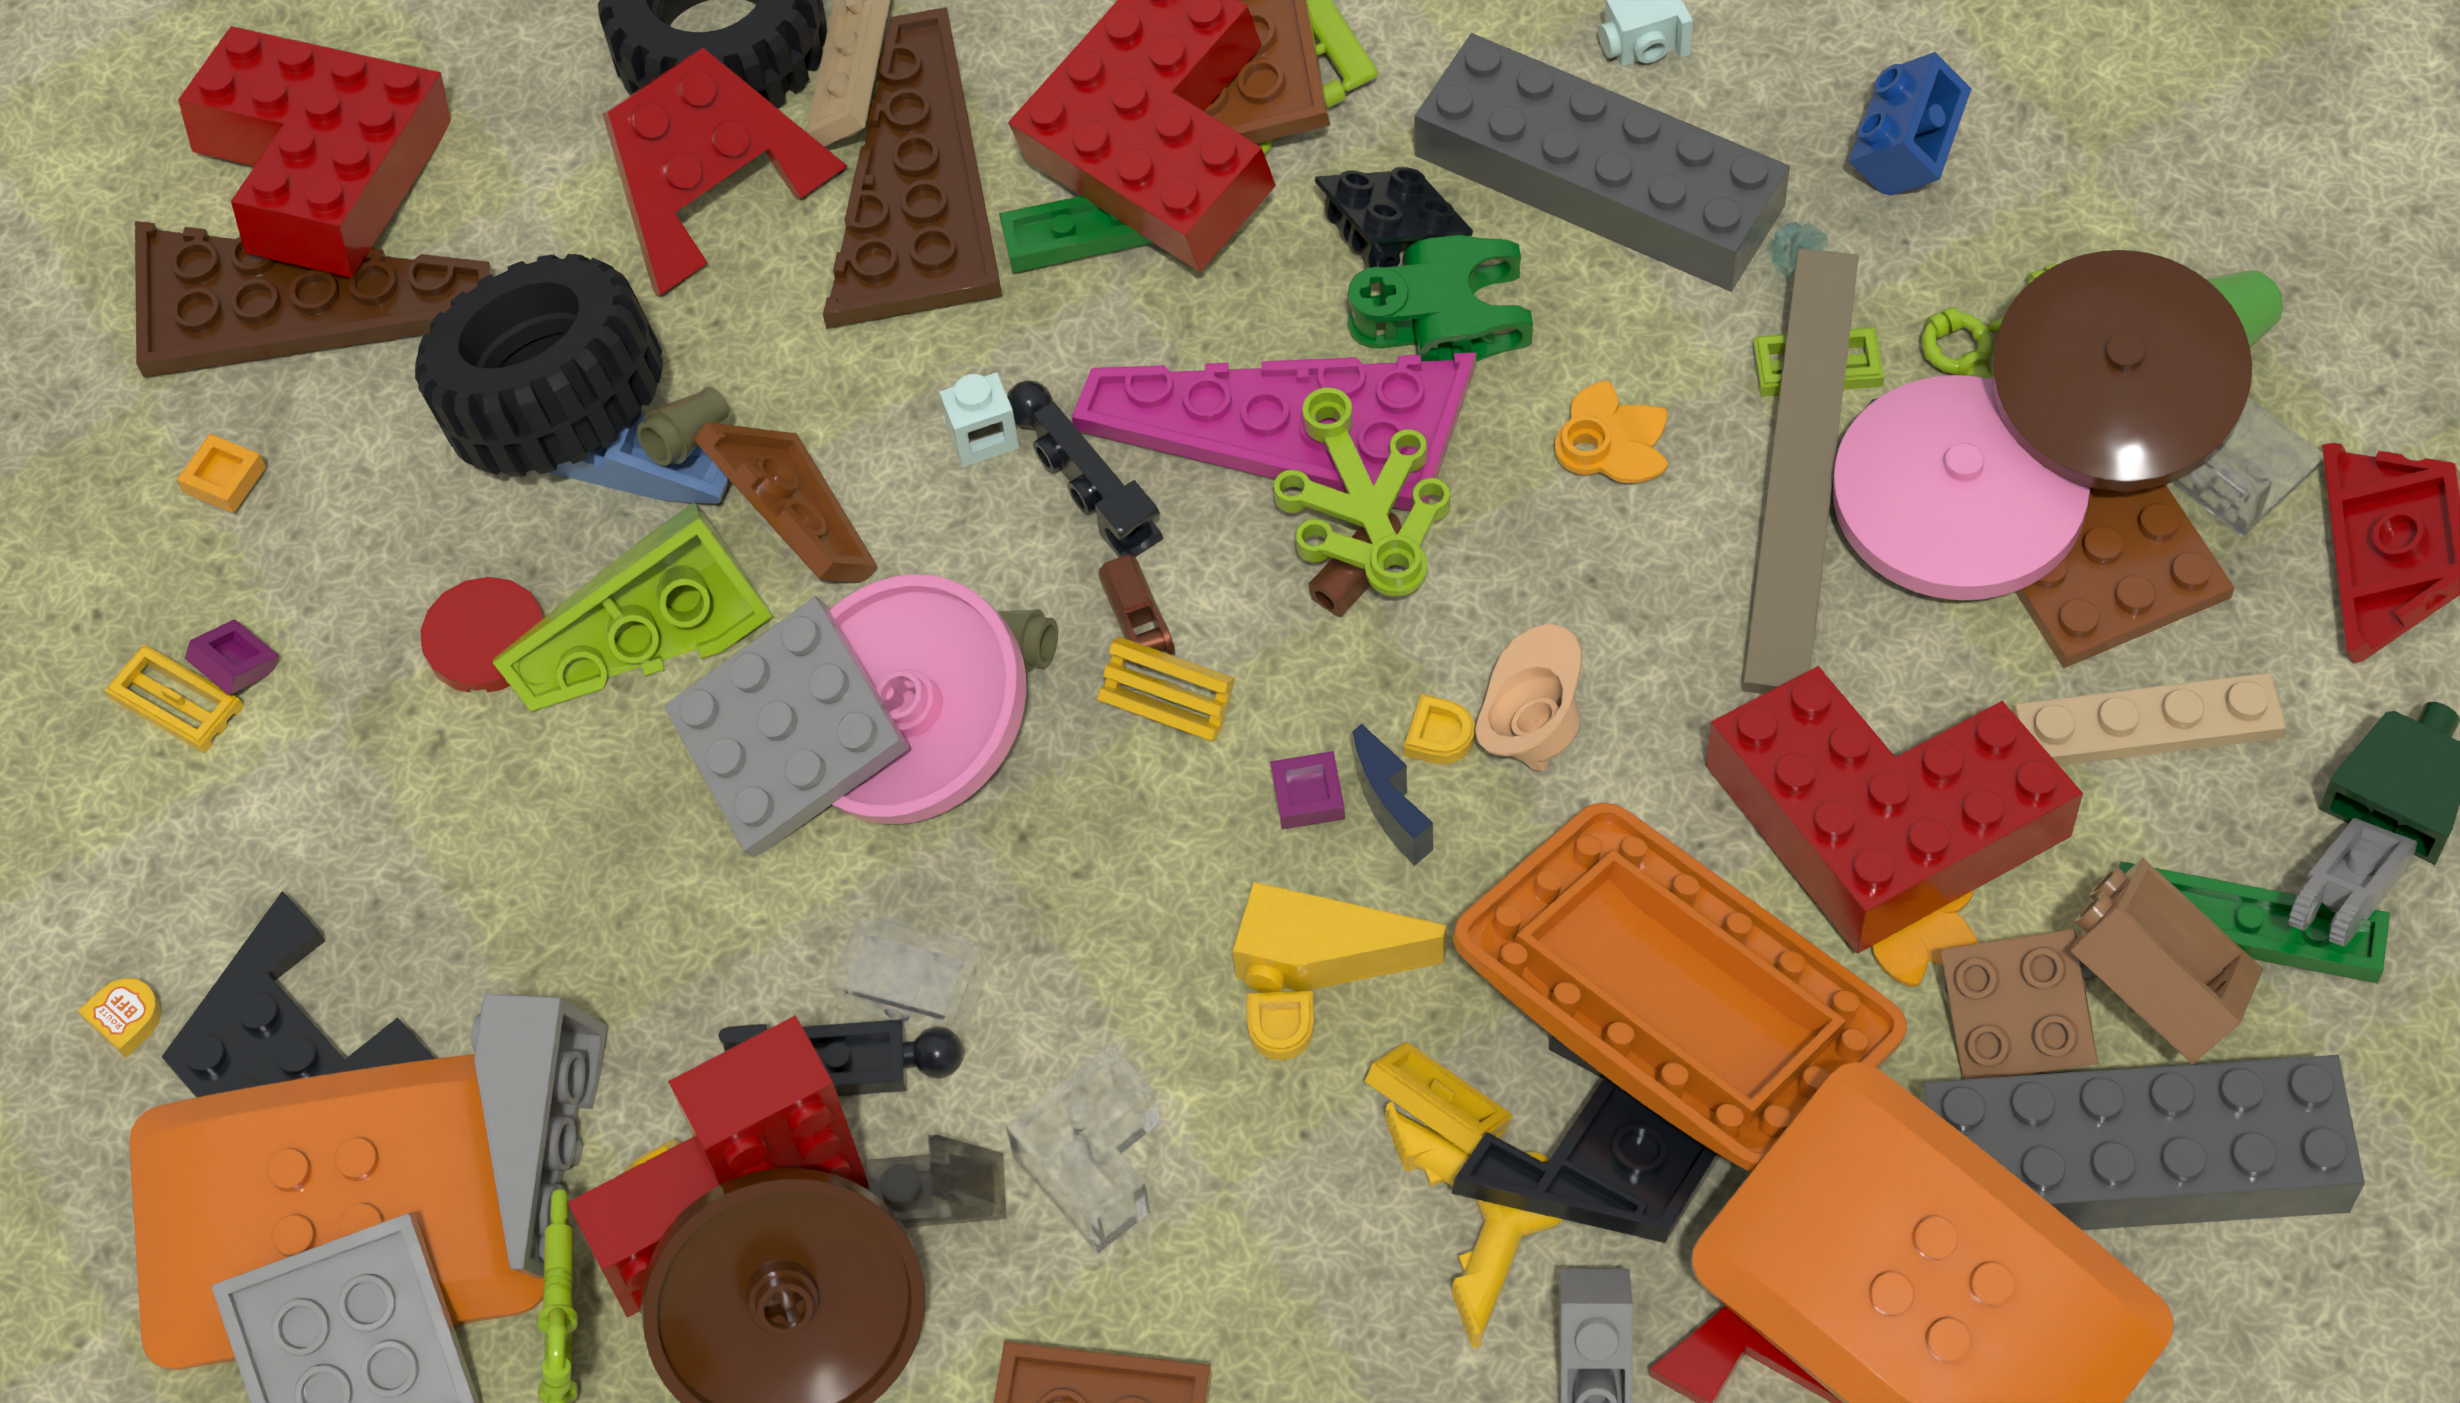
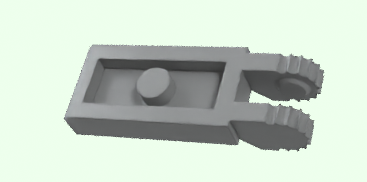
(2353, 878)

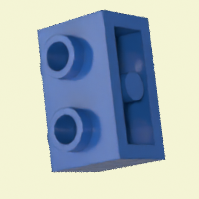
(1910, 124)

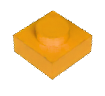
(221, 473)

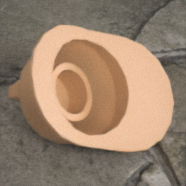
(1531, 697)

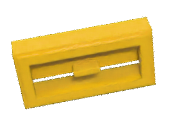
(1157, 710)
(210, 723)
(1437, 1097)

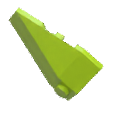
(651, 604)

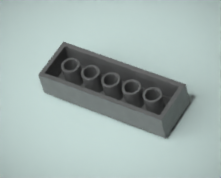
(1601, 161)
(2169, 1139)

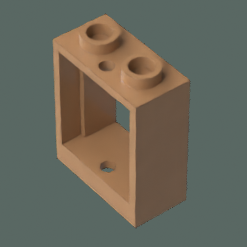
(2165, 959)

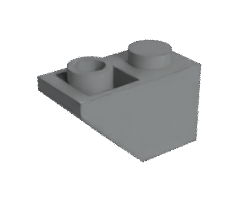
(1595, 1335)

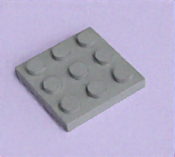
(786, 727)
(347, 1324)

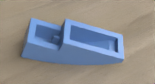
(629, 469)

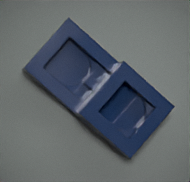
(1384, 786)

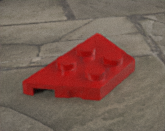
(2392, 542)

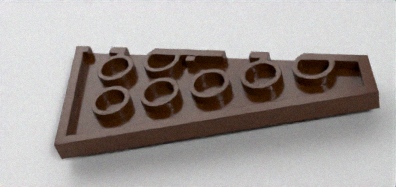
(916, 198)
(217, 306)

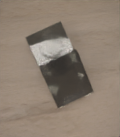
(943, 1187)

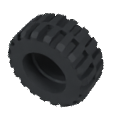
(765, 48)
(539, 365)

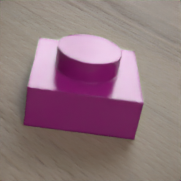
(231, 657)
(1307, 790)

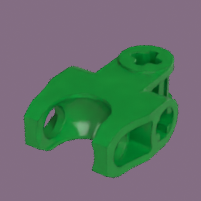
(1435, 302)

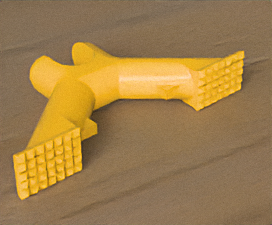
(1501, 1233)

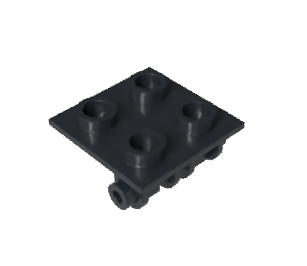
(1385, 209)

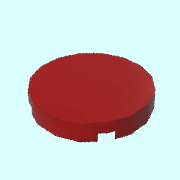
(473, 627)

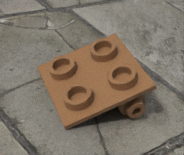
(2019, 1006)

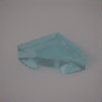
(1791, 238)

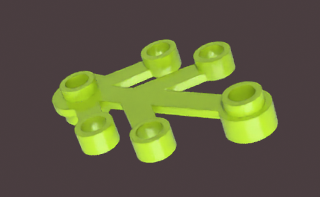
(1364, 503)

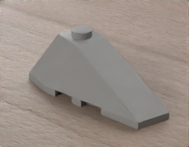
(534, 1073)

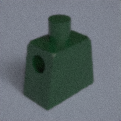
(2403, 778)

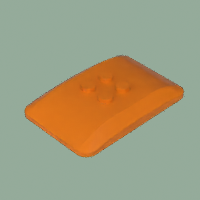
(1673, 982)
(304, 1163)
(1921, 1264)

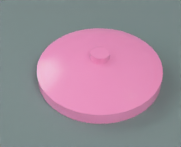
(1948, 496)
(949, 683)

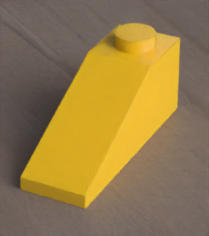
(1322, 942)

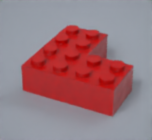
(1132, 129)
(327, 138)
(1881, 832)
(746, 1113)

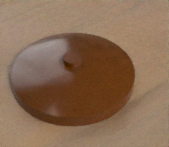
(2121, 370)
(783, 1293)

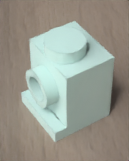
(1645, 30)
(974, 404)

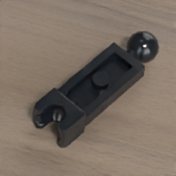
(1121, 509)
(871, 1054)

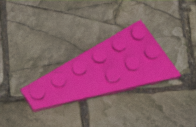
(1256, 415)

